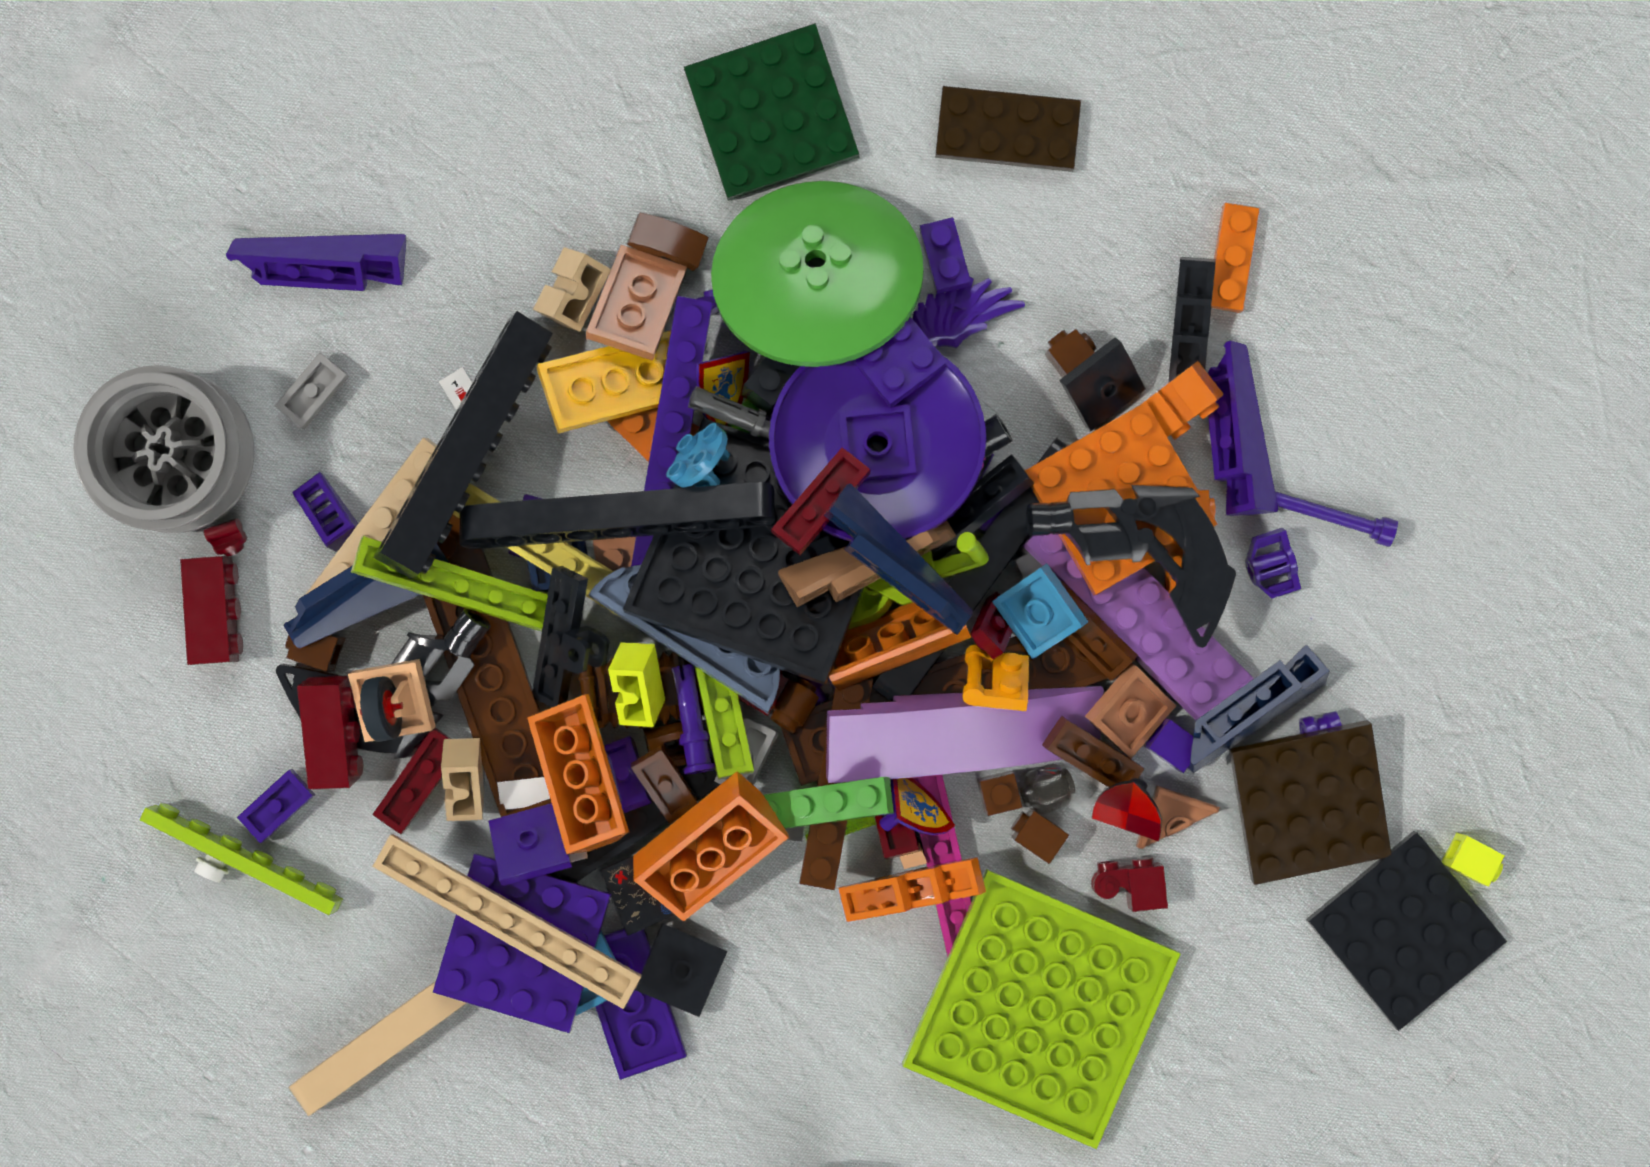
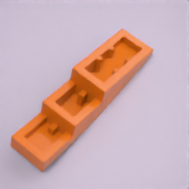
(912, 889)

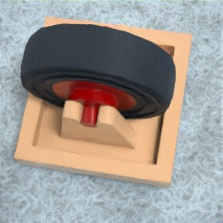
(392, 700)

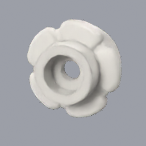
(211, 868)

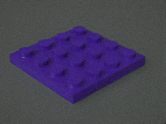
(506, 980)

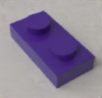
(945, 255)
(629, 788)
(276, 805)

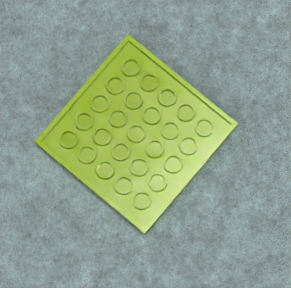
(1041, 1009)

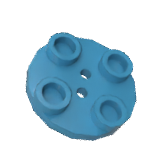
(698, 457)

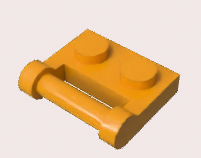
(1008, 680)

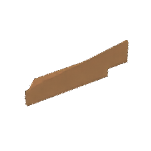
(844, 573)

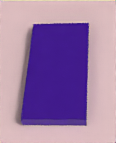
(646, 1029)

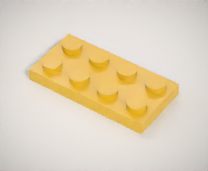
(602, 385)

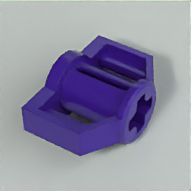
(1273, 563)

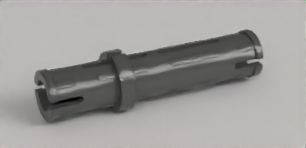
(731, 412)

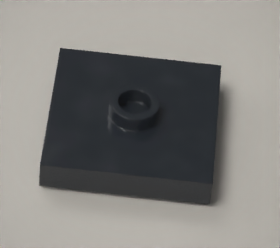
(1102, 384)
(680, 970)

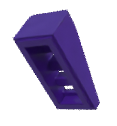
(338, 530)

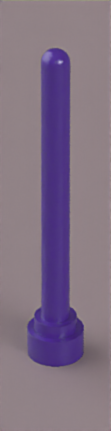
(1381, 530)

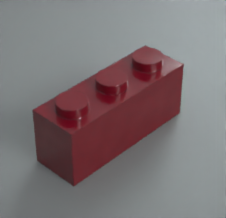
(211, 610)
(329, 732)

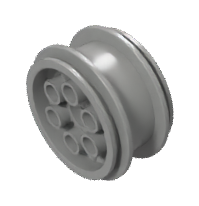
(109, 434)

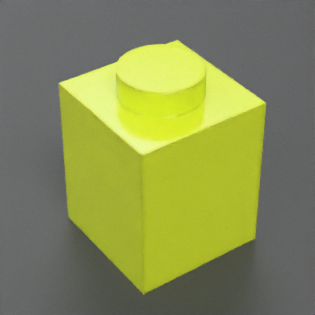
(1473, 860)

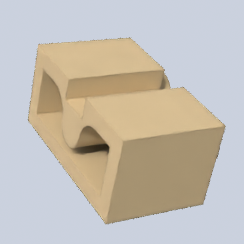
(574, 290)
(463, 779)

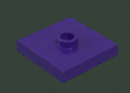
(528, 845)

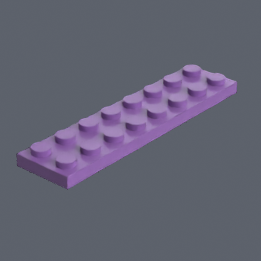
(1151, 626)

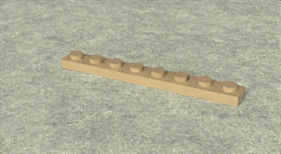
(507, 921)

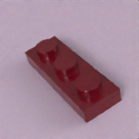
(805, 516)
(413, 784)

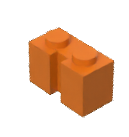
(1183, 399)

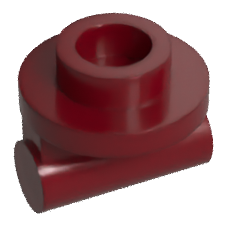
(226, 537)

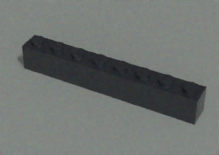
(463, 446)

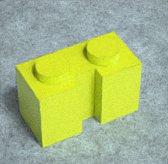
(638, 679)

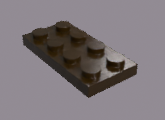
(1008, 128)

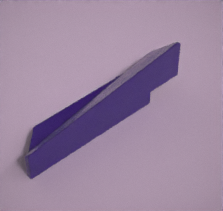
(323, 261)
(1239, 437)

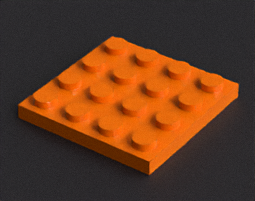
(1113, 457)

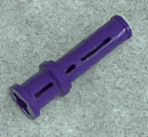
(694, 736)

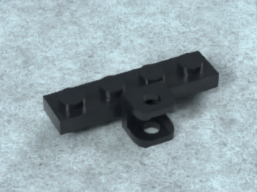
(986, 500)
(563, 643)

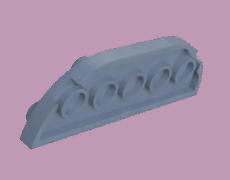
(741, 674)

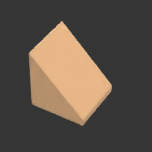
(913, 859)

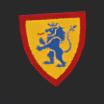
(724, 377)
(916, 809)

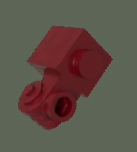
(1142, 881)

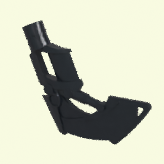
(1202, 579)
(459, 640)

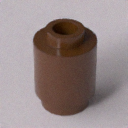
(794, 704)

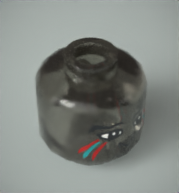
(1047, 788)

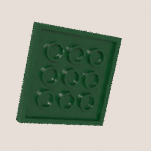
(771, 111)

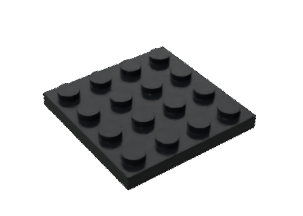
(1406, 930)

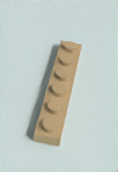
(382, 513)

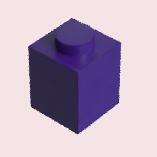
(1171, 745)

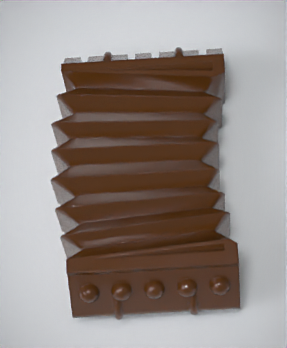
(598, 685)

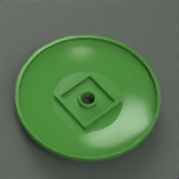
(824, 311)

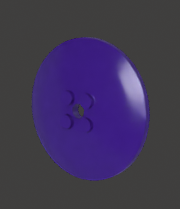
(931, 436)

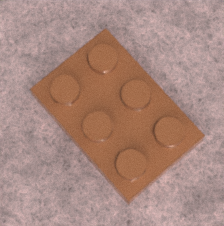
(636, 302)

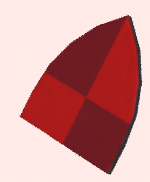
(1129, 808)

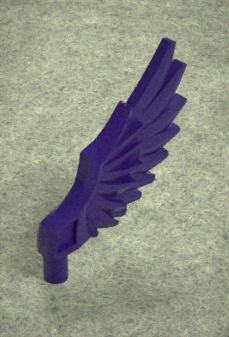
(962, 312)

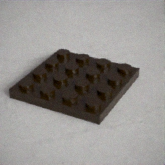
(1310, 802)

